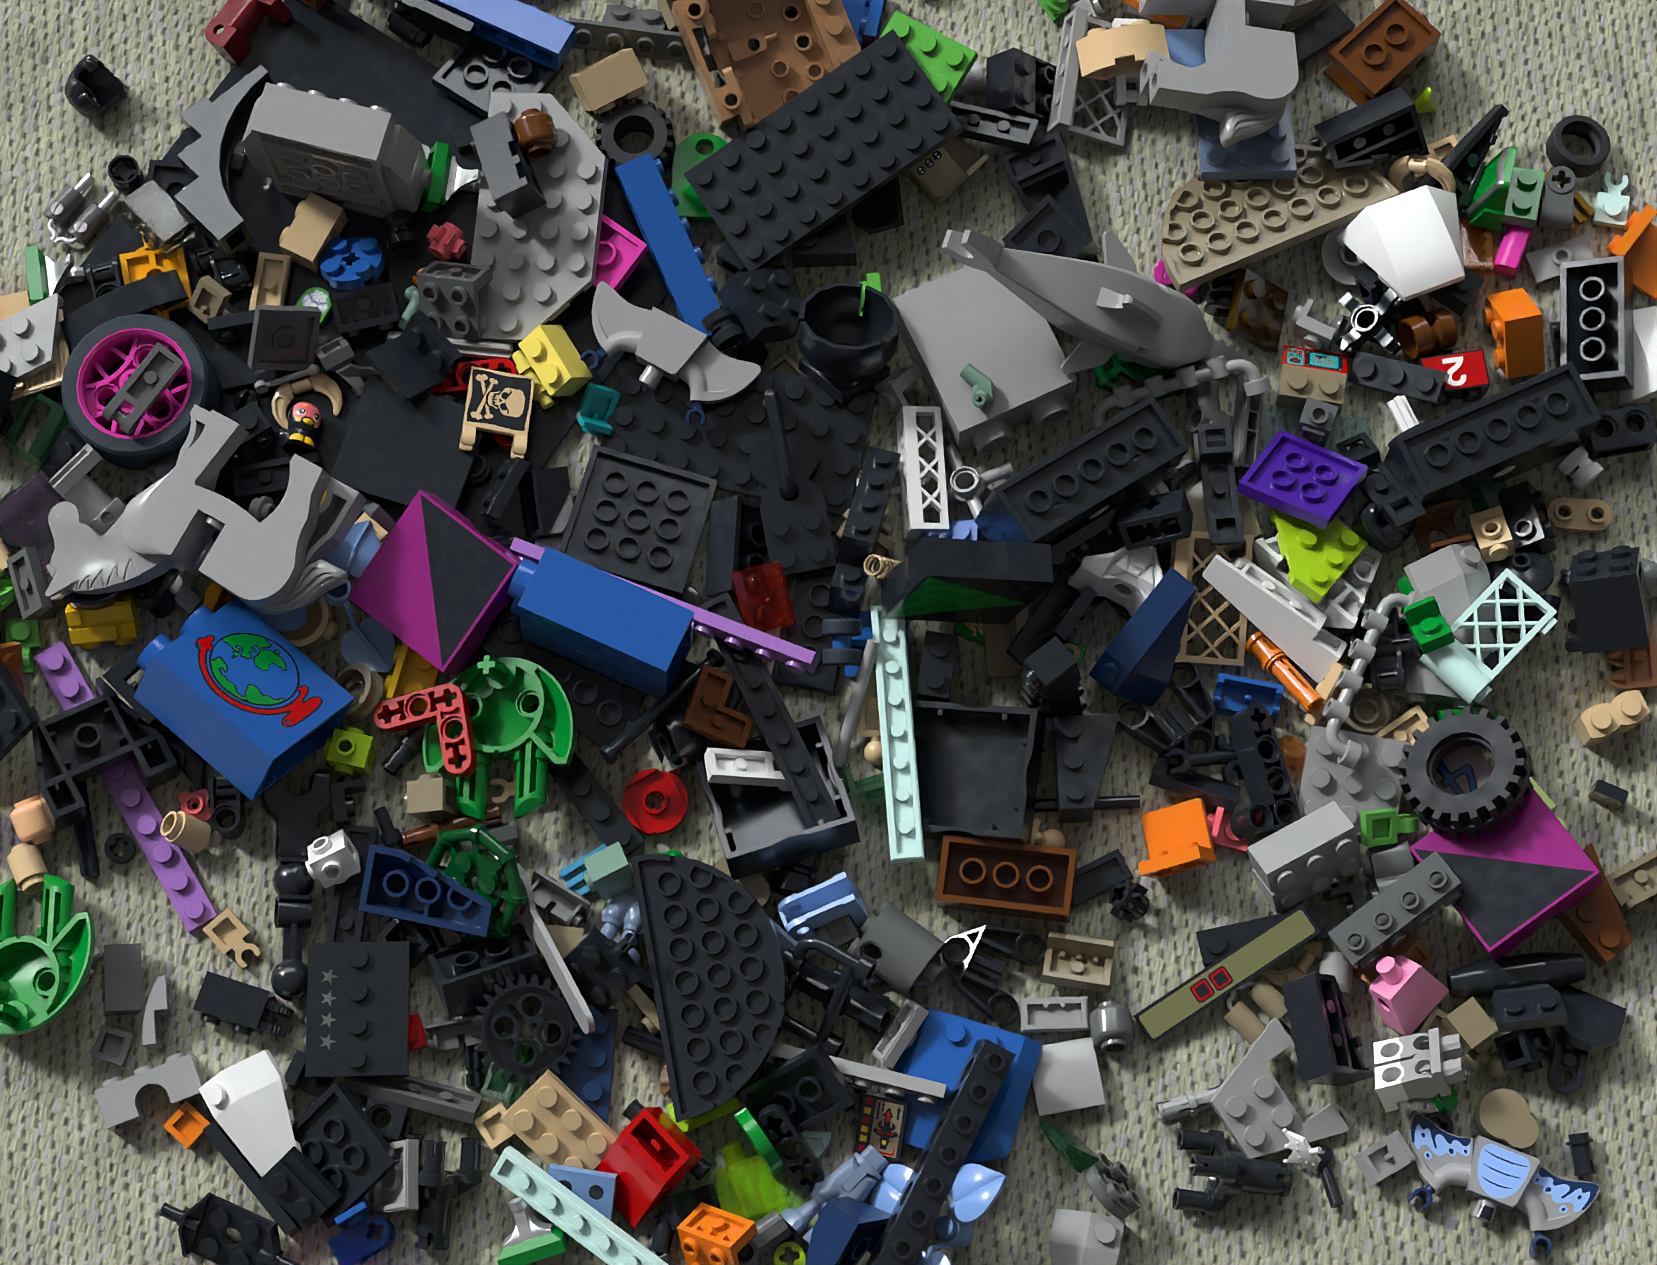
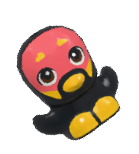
(302, 427)

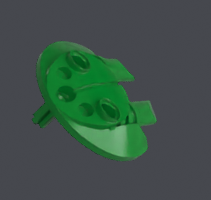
(508, 729)
(32, 965)

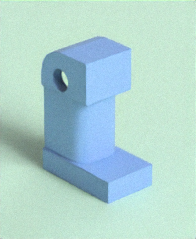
(820, 906)

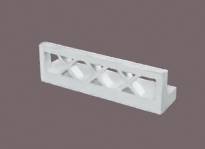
(910, 471)

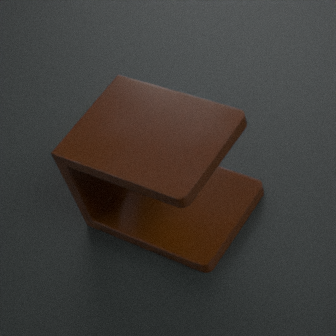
(1438, 518)

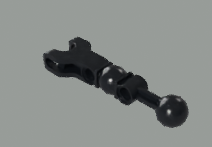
(291, 879)

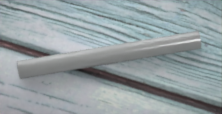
(856, 702)

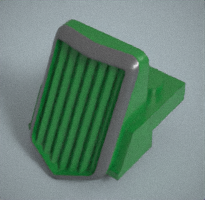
(1505, 194)

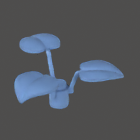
(368, 642)
(972, 1196)

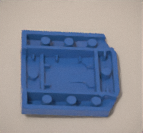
(940, 1055)

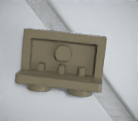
(1635, 883)
(1078, 961)

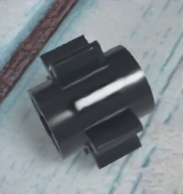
(1129, 901)

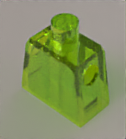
(746, 1185)

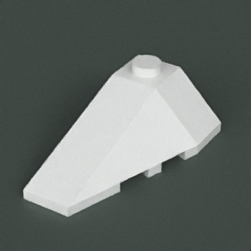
(253, 1109)

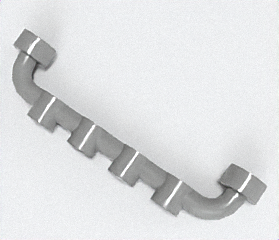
(1185, 378)
(1351, 680)

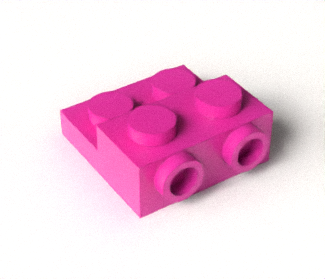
(617, 254)

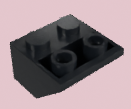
(1020, 84)

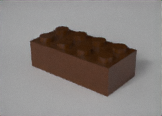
(1006, 878)

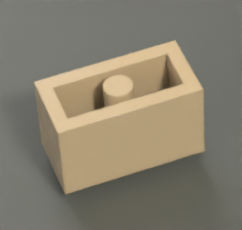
(312, 229)

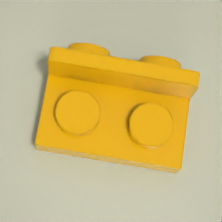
(410, 676)

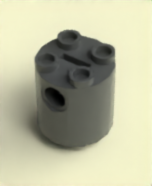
(903, 948)

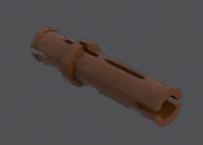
(427, 834)

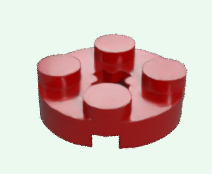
(660, 784)

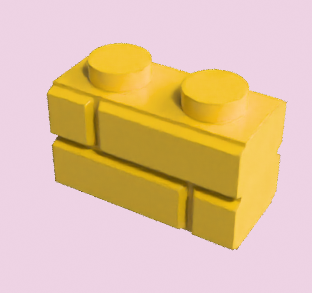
(114, 623)

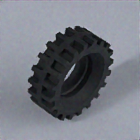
(1483, 806)

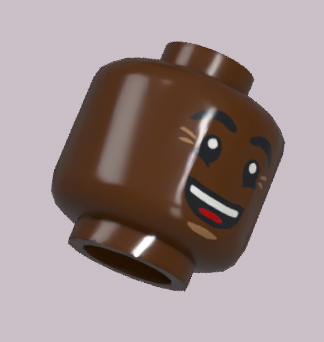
(535, 133)

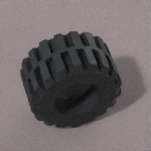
(631, 119)

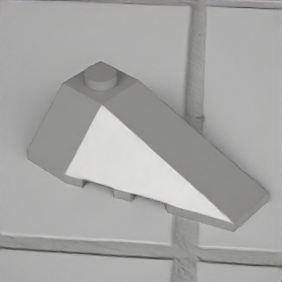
(1456, 580)
(1085, 1238)

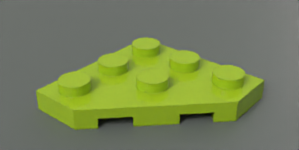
(1314, 554)

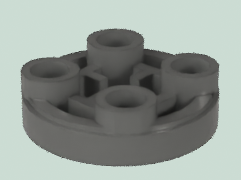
(1111, 1187)

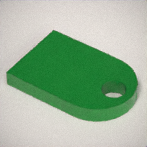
(684, 159)
(759, 1142)

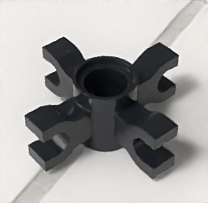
(1378, 331)

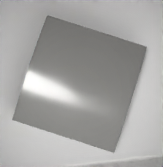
(1067, 1077)

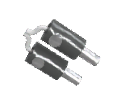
(90, 220)

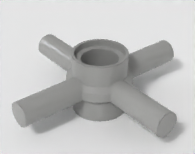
(965, 476)

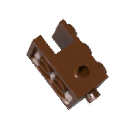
(1382, 51)

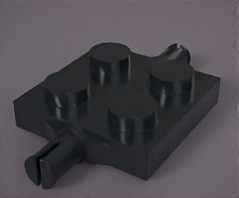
(603, 968)

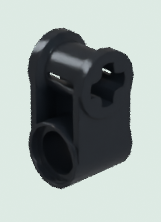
(105, 277)
(224, 802)

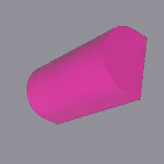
(1512, 250)

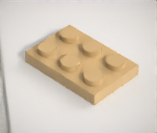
(559, 1125)

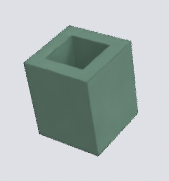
(609, 872)

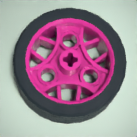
(130, 341)

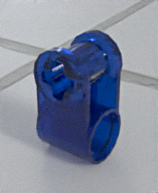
(357, 1244)

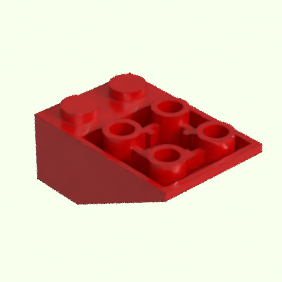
(649, 1162)

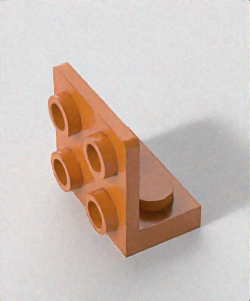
(1177, 839)
(714, 1236)

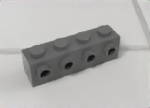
(1397, 910)

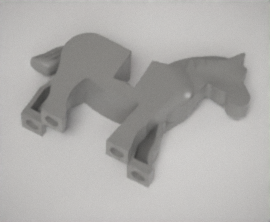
(1246, 68)
(167, 526)

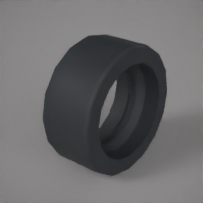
(1586, 129)

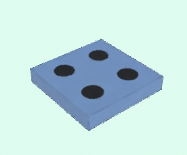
(591, 1186)

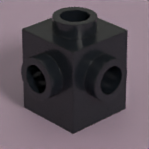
(1524, 1049)

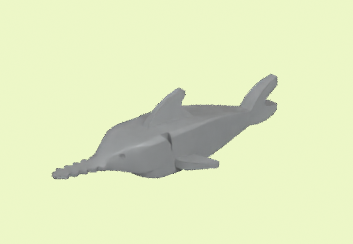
(1099, 304)

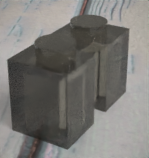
(159, 218)

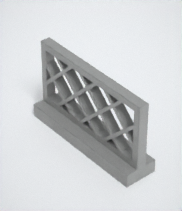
(1068, 80)

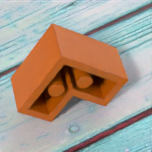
(1518, 332)

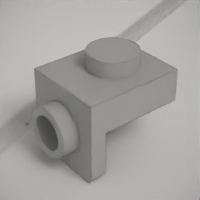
(1314, 333)
(1384, 1158)

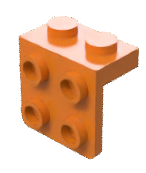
(1640, 250)

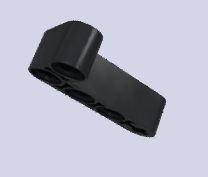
(1264, 775)

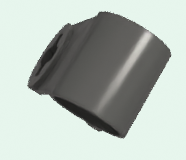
(1557, 204)

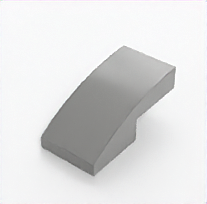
(158, 1003)

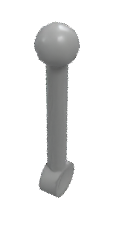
(262, 386)

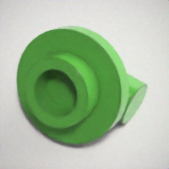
(1054, 8)

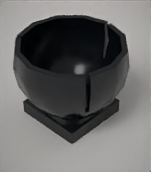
(839, 345)

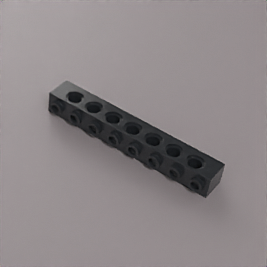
(943, 1155)

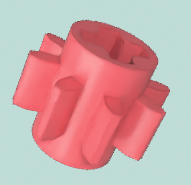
(446, 241)

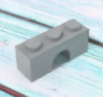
(122, 1099)

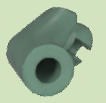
(412, 296)

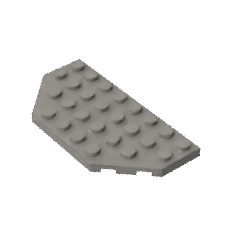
(551, 251)

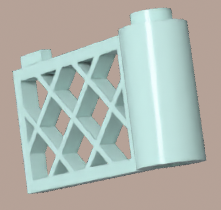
(1466, 671)

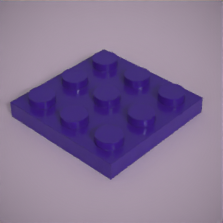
(1302, 479)

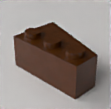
(1597, 920)

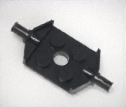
(205, 1233)

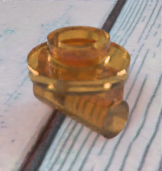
(1292, 751)

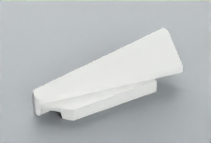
(1278, 613)

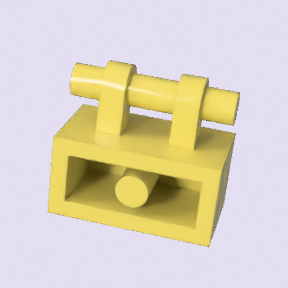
(553, 362)

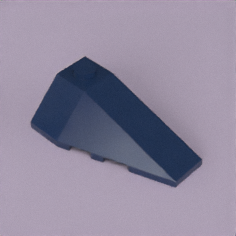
(1144, 652)
(416, 892)
(845, 1232)

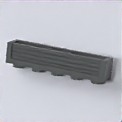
(1246, 427)

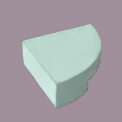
(816, 1140)

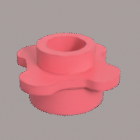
(201, 798)

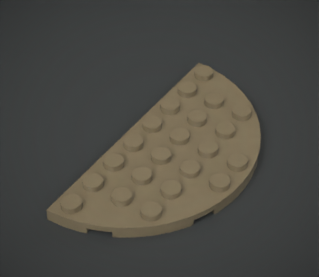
(1237, 222)

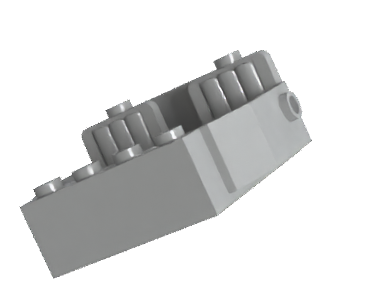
(336, 151)

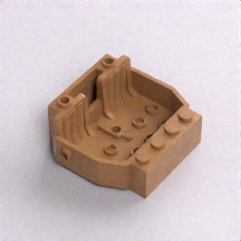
(779, 68)

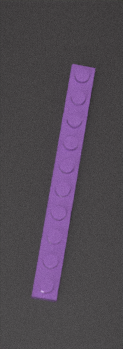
(710, 624)
(134, 801)

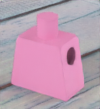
(1405, 993)

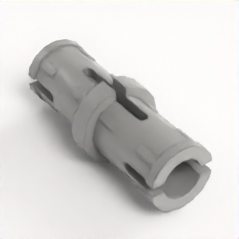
(1187, 1104)

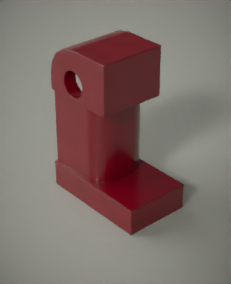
(239, 21)

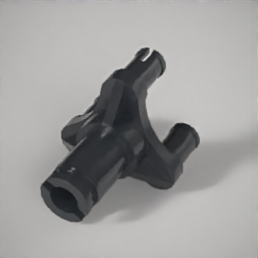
(1226, 1173)
(441, 1186)

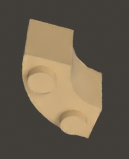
(1119, 49)

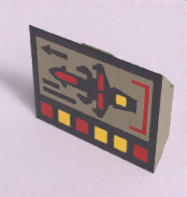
(881, 1125)

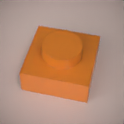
(187, 1125)

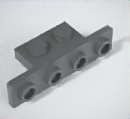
(634, 29)

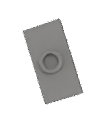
(1545, 262)
(1054, 1014)
(900, 1033)

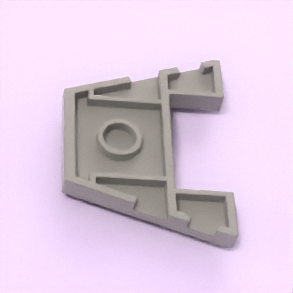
(1257, 1107)

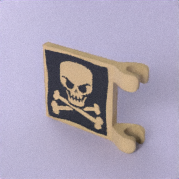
(498, 405)

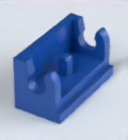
(1237, 693)

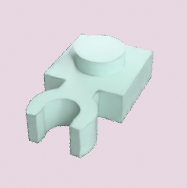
(1611, 207)

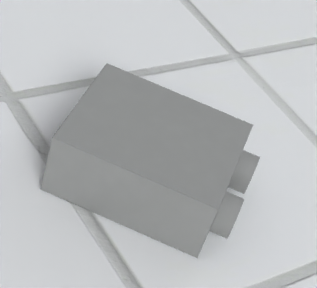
(984, 324)

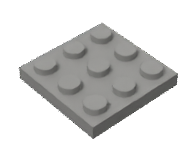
(1365, 787)

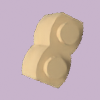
(1604, 719)

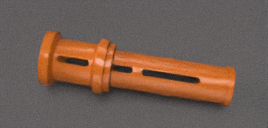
(1276, 662)

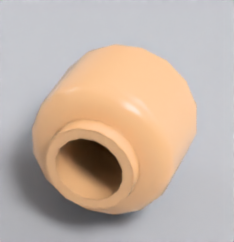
(31, 821)

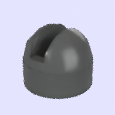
(1335, 323)

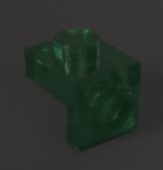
(868, 788)

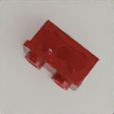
(764, 597)

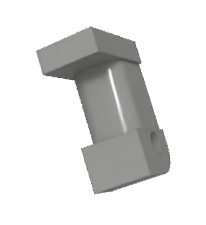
(84, 493)

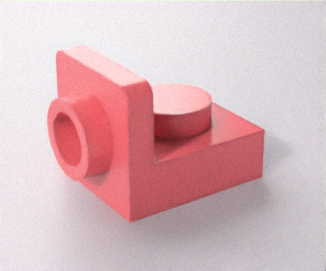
(1222, 834)

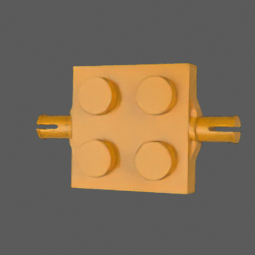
(147, 262)

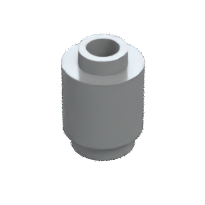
(1337, 964)

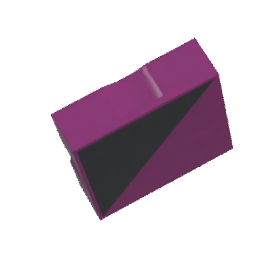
(437, 583)
(1515, 875)

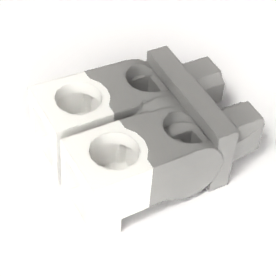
(1417, 1067)

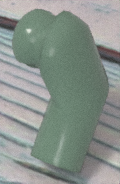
(982, 386)

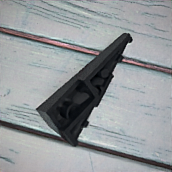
(1468, 157)

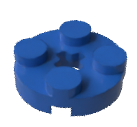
(366, 260)

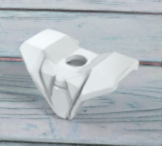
(1120, 575)

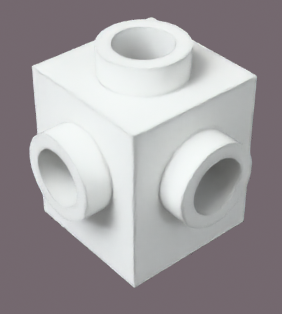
(332, 859)

